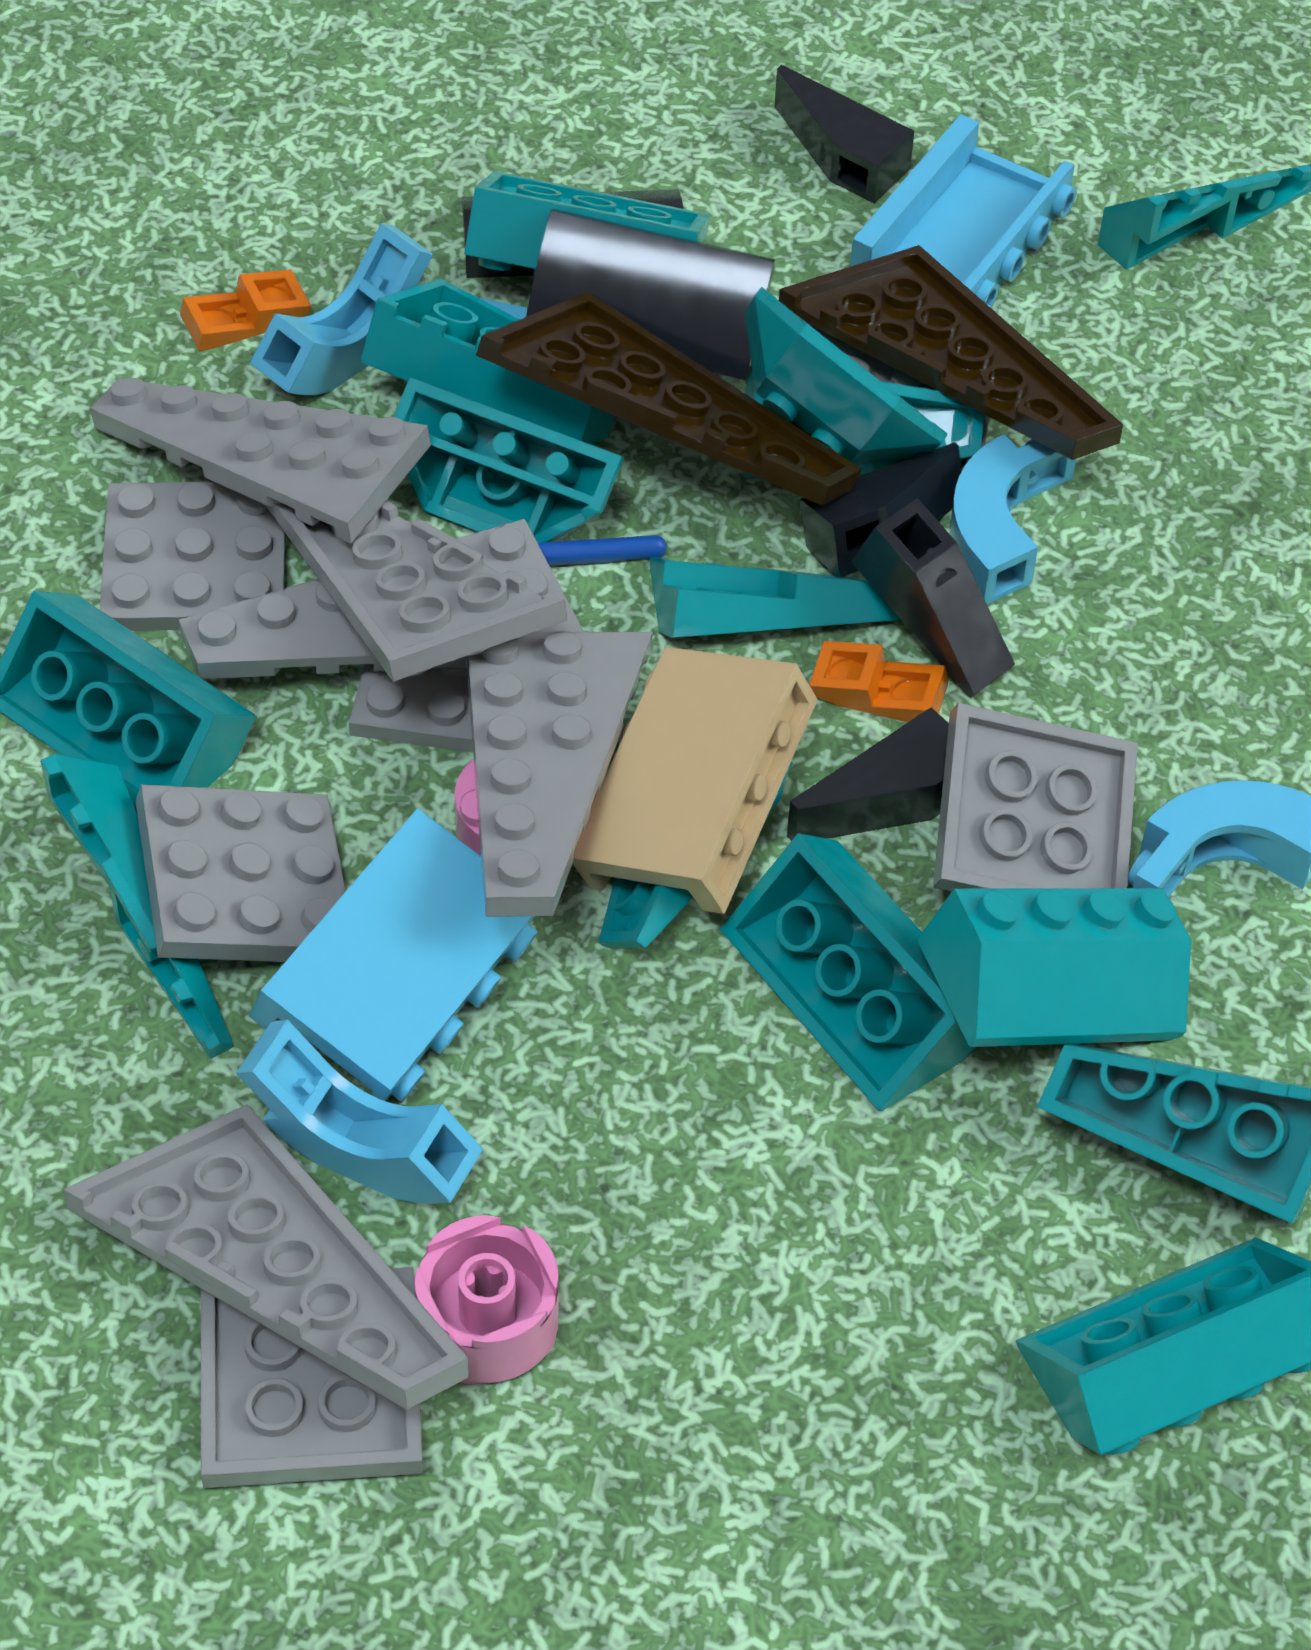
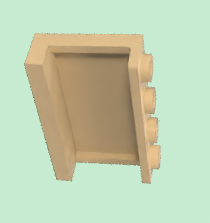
(696, 774)

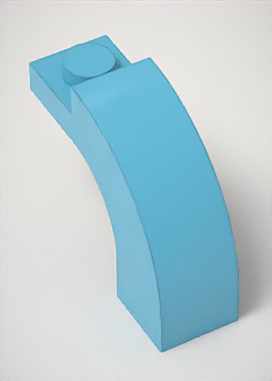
(326, 348)
(981, 520)
(1227, 822)
(389, 1147)

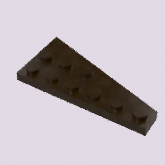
(945, 336)
(636, 376)

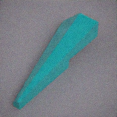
(1154, 223)
(737, 599)
(106, 824)

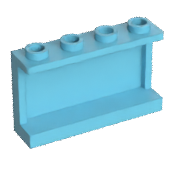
(968, 211)
(396, 960)

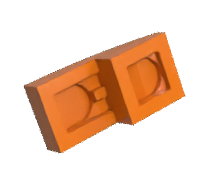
(246, 313)
(864, 681)

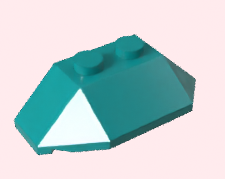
(828, 391)
(503, 469)

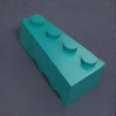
(435, 337)
(1205, 1122)

